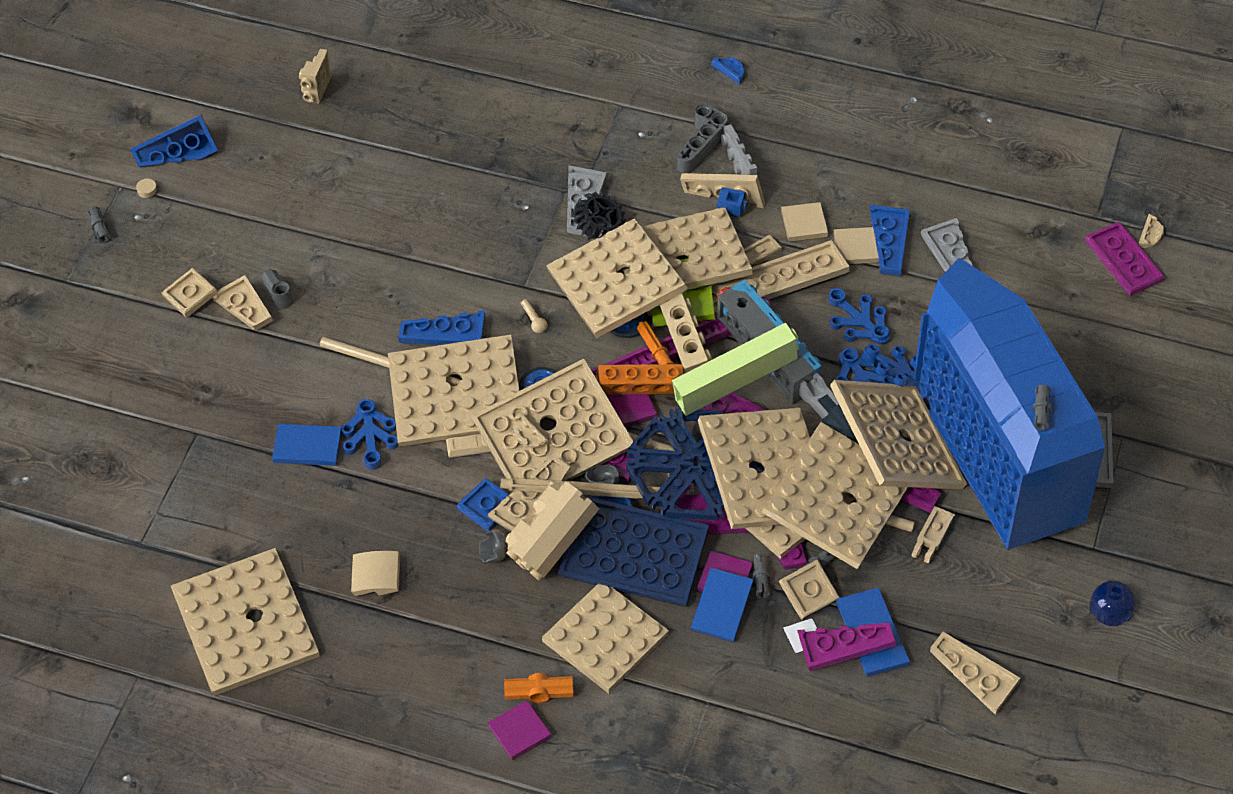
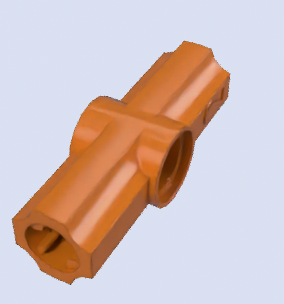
(538, 688)

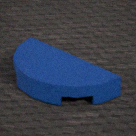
(730, 67)

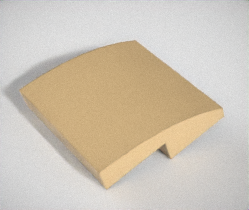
(375, 572)

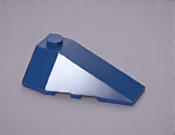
(181, 143)

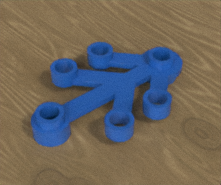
(858, 319)
(850, 359)
(899, 369)
(369, 431)

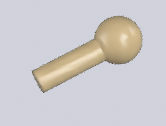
(538, 324)

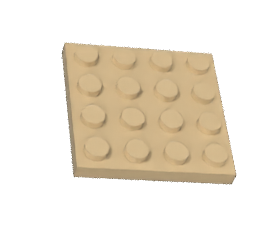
(605, 636)

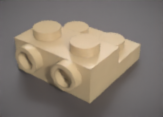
(315, 77)

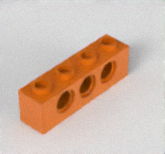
(638, 378)

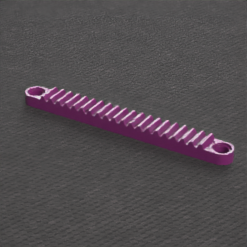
(711, 330)

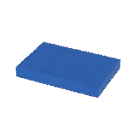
(307, 444)
(722, 605)

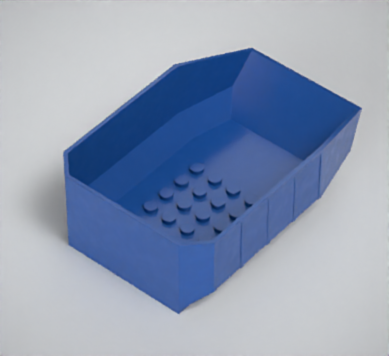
(980, 372)

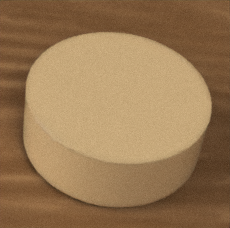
(146, 188)

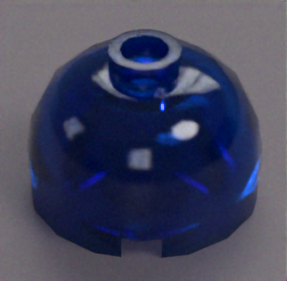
(1112, 603)

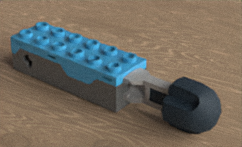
(750, 316)

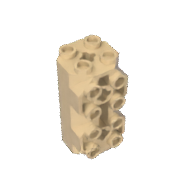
(558, 520)

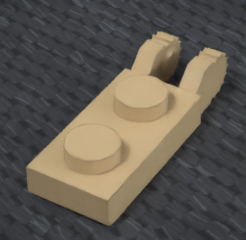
(933, 532)

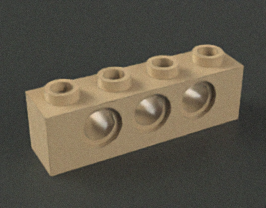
(671, 310)

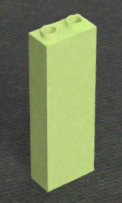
(736, 368)

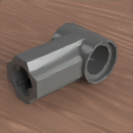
(277, 288)

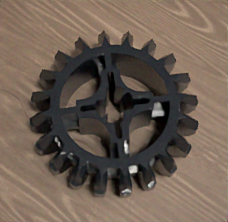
(597, 215)

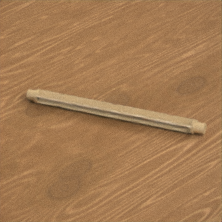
(586, 488)

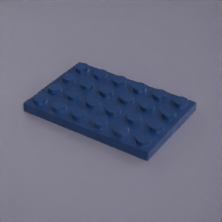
(637, 552)

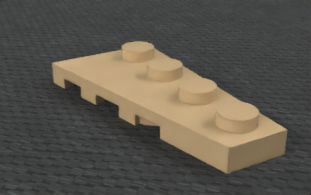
(711, 184)
(521, 502)
(979, 674)

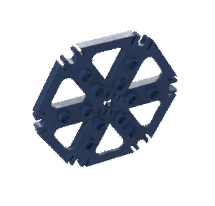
(679, 464)

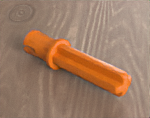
(659, 352)

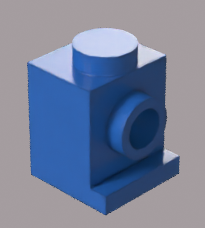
(732, 200)

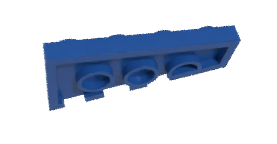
(890, 235)
(443, 329)

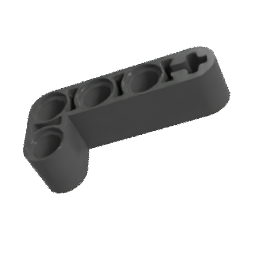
(710, 128)

